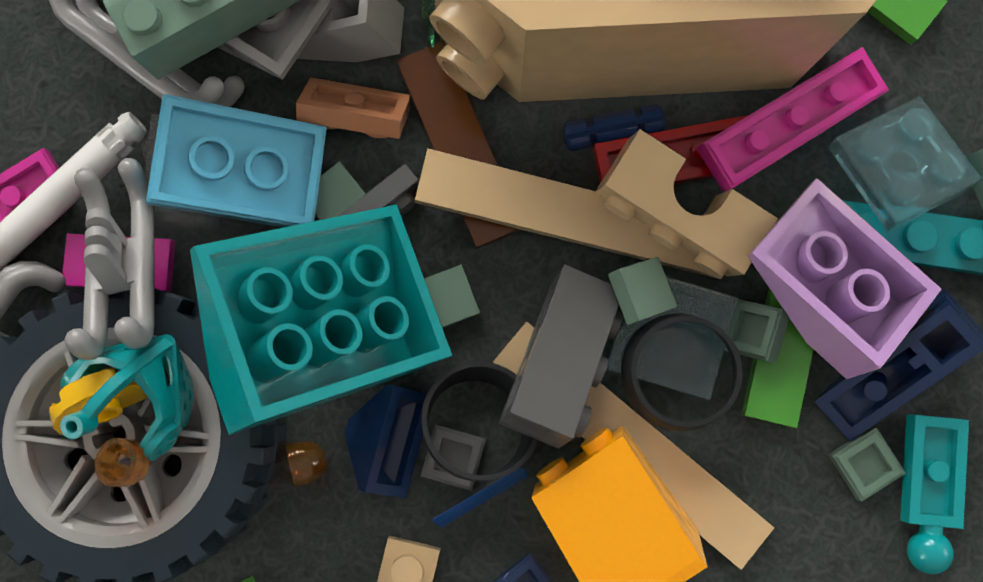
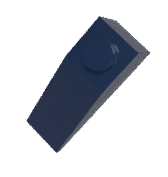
(931, 350)

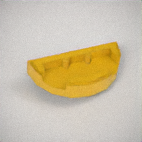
(76, 395)

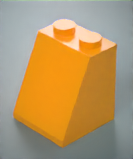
(617, 515)

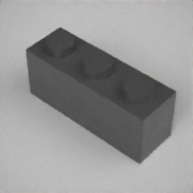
(563, 359)

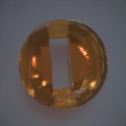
(305, 462)
(117, 474)

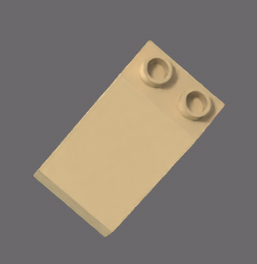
(635, 45)

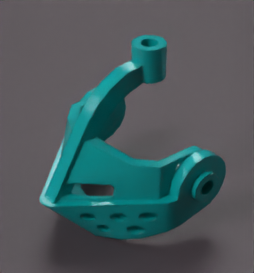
(146, 367)

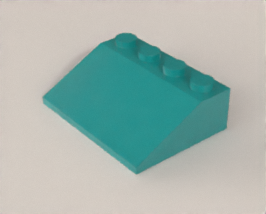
(312, 314)

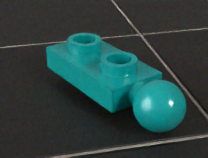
(933, 487)

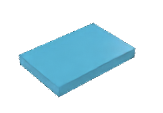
(235, 163)

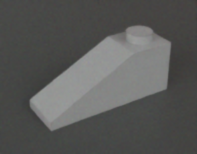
(357, 32)

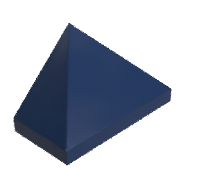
(386, 440)

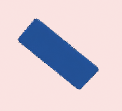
(480, 497)

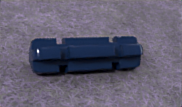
(613, 126)

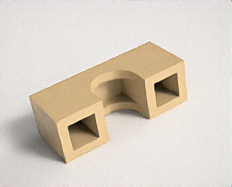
(643, 188)

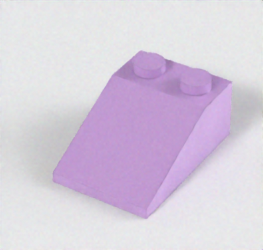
(841, 282)

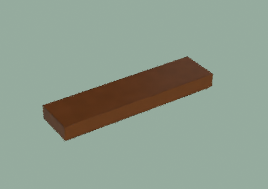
(450, 125)

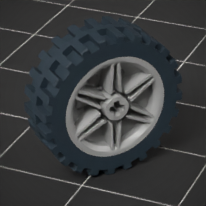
(59, 509)

